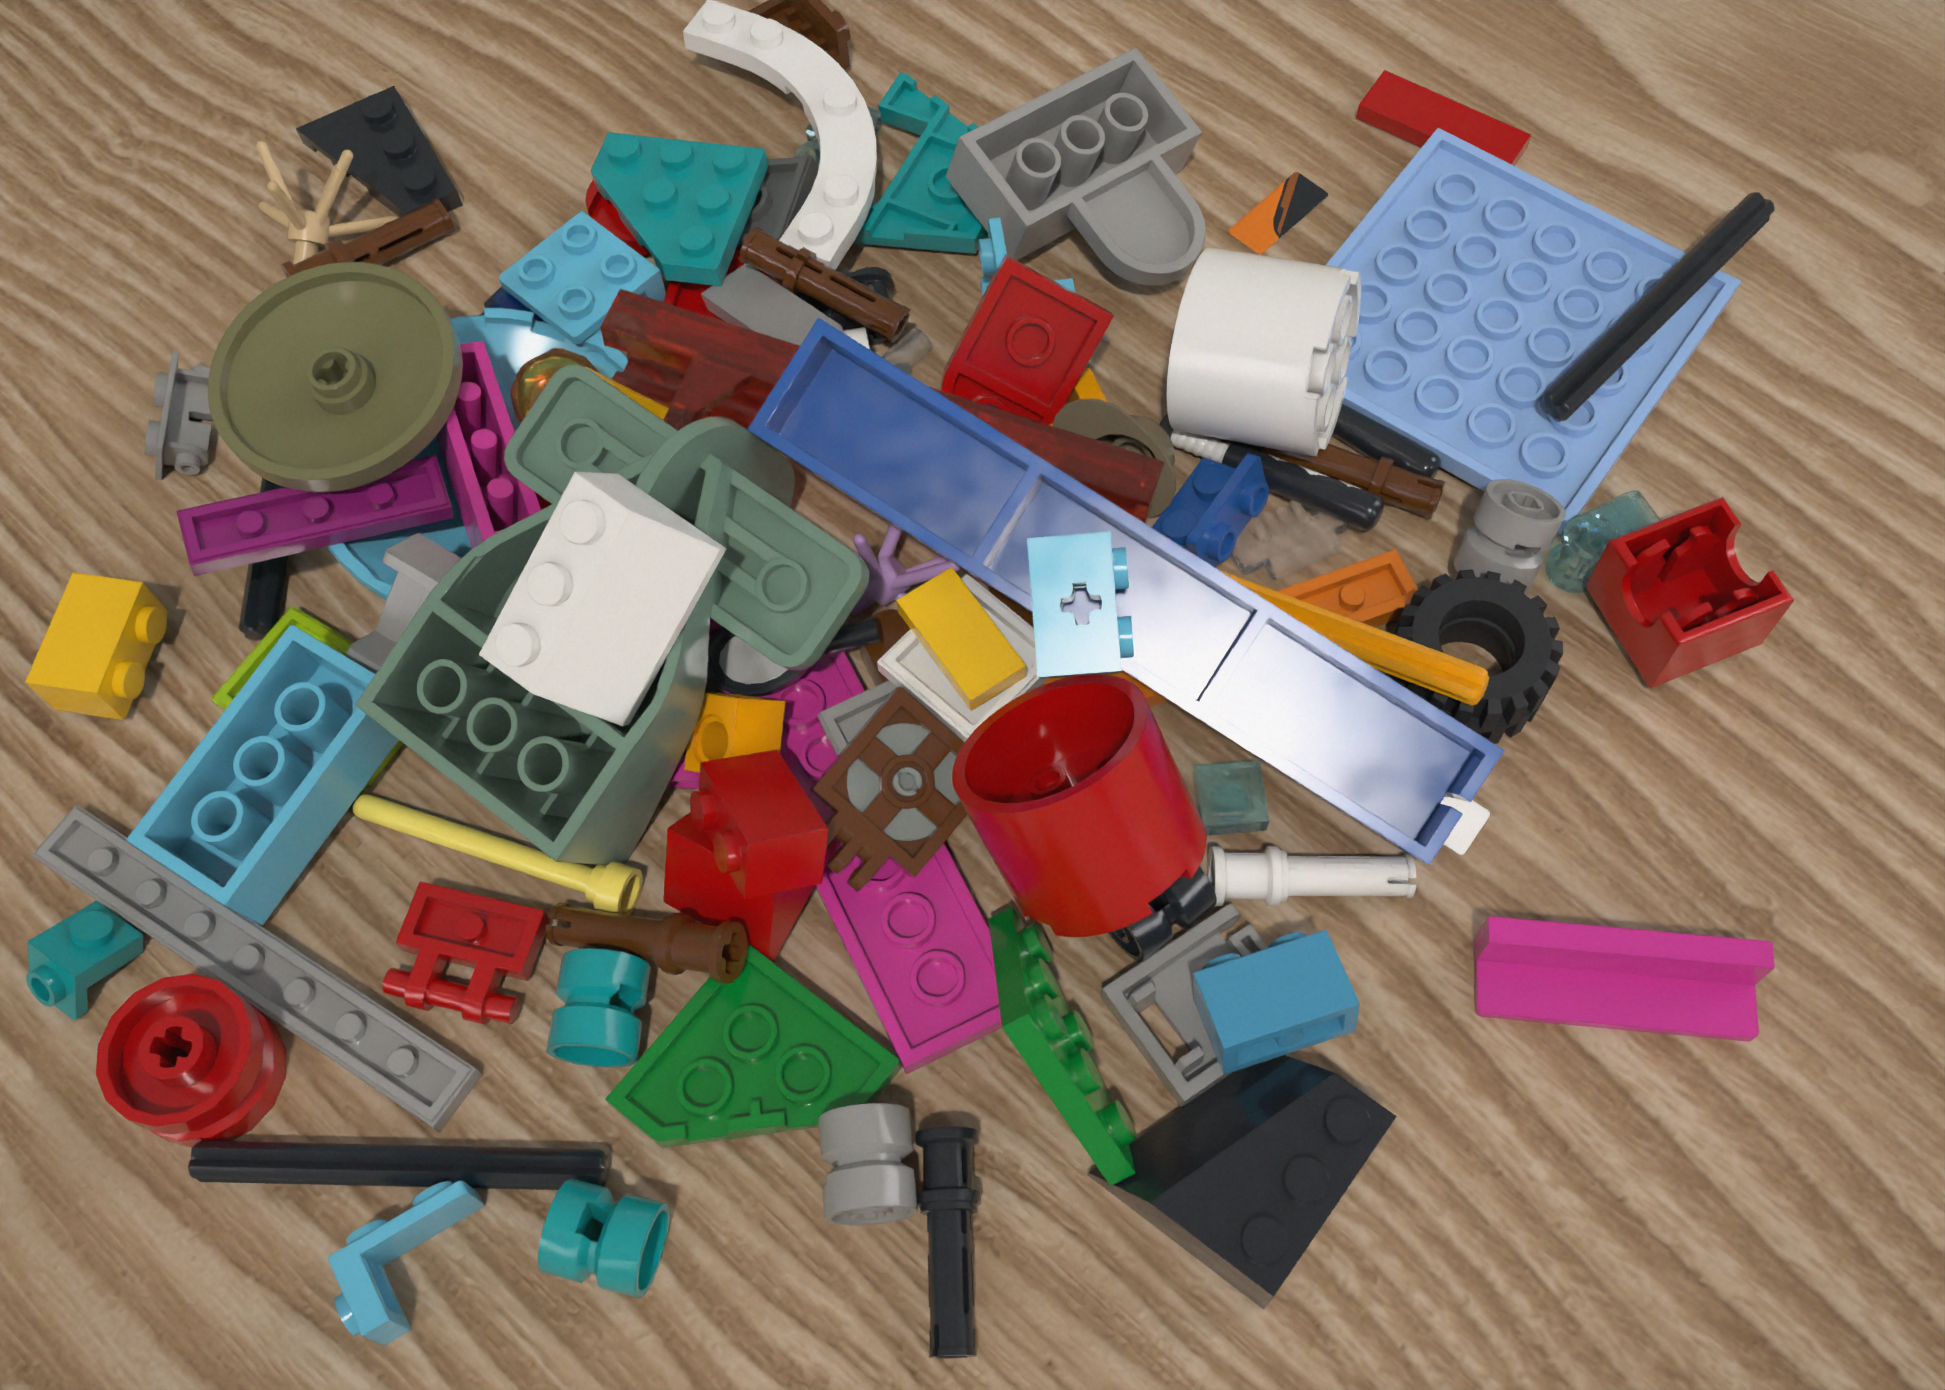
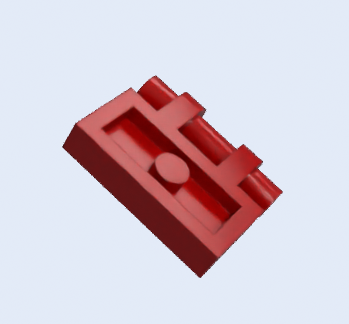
(469, 932)

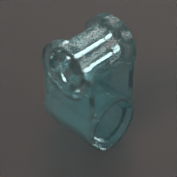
(1588, 535)

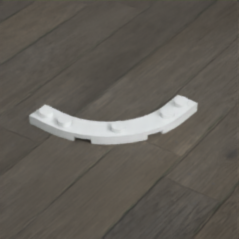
(832, 106)

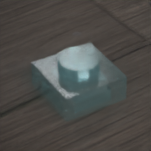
(1231, 797)

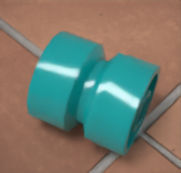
(598, 1013)
(629, 1241)

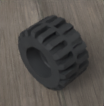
(1504, 625)

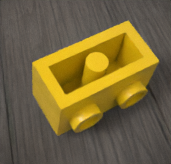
(98, 646)

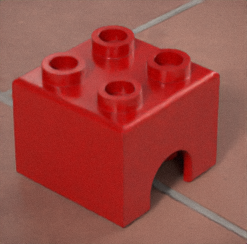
(1682, 594)

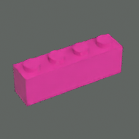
(474, 452)

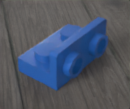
(1215, 507)

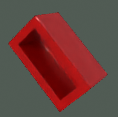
(760, 823)

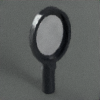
(745, 671)

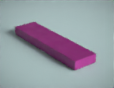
(298, 521)

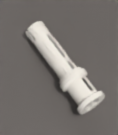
(1277, 876)

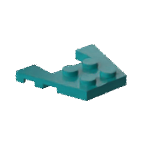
(920, 202)

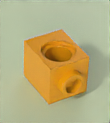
(734, 727)

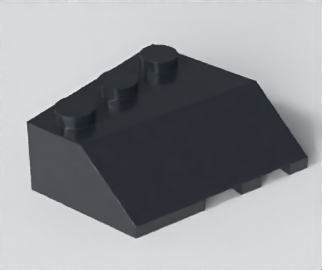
(1253, 1168)

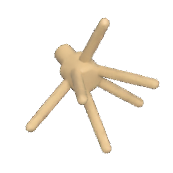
(307, 227)

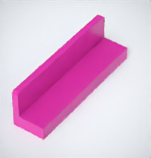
(1619, 978)

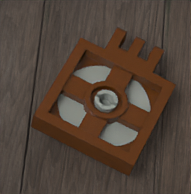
(892, 791)

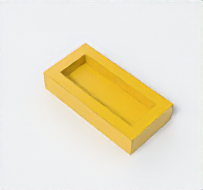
(961, 638)

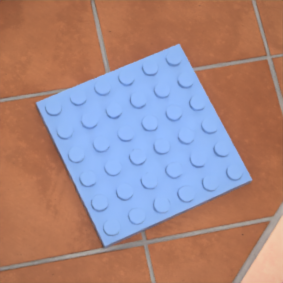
(1485, 297)

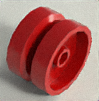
(191, 1061)

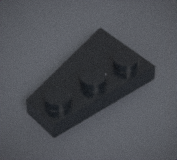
(387, 152)

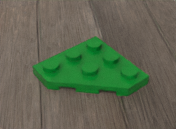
(1057, 1044)
(750, 1063)

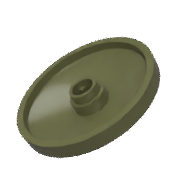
(335, 376)

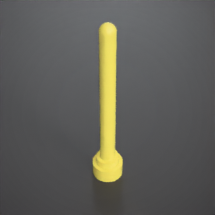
(610, 886)

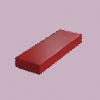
(1417, 112)

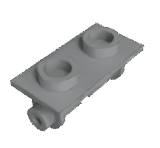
(175, 438)

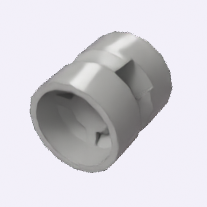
(1510, 532)
(868, 1175)

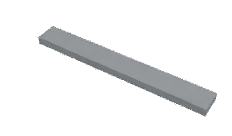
(261, 969)

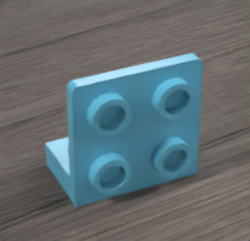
(577, 276)

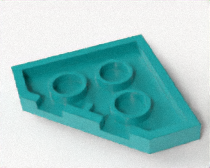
(681, 199)

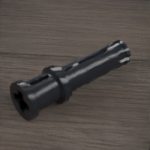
(949, 1206)

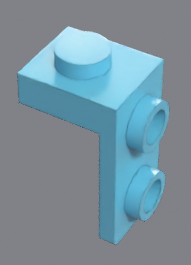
(367, 1297)

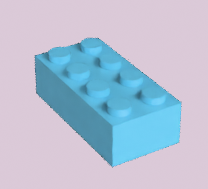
(268, 778)

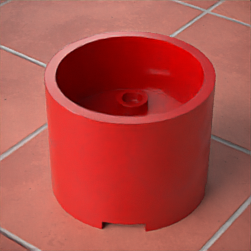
(1080, 804)

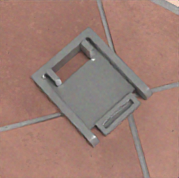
(1169, 984)

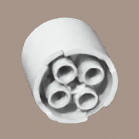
(1262, 350)

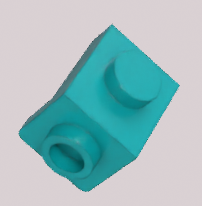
(78, 955)

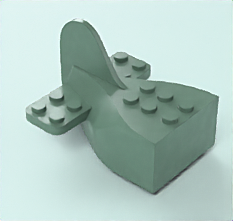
(559, 773)

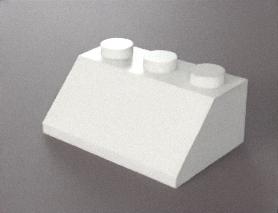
(602, 598)

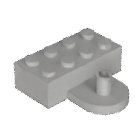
(1094, 161)

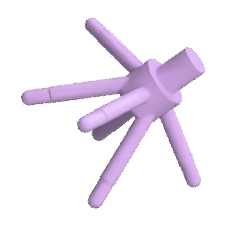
(887, 575)

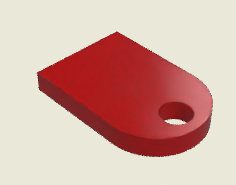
(1025, 344)

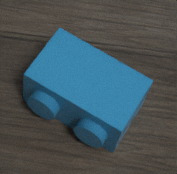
(1275, 1000)

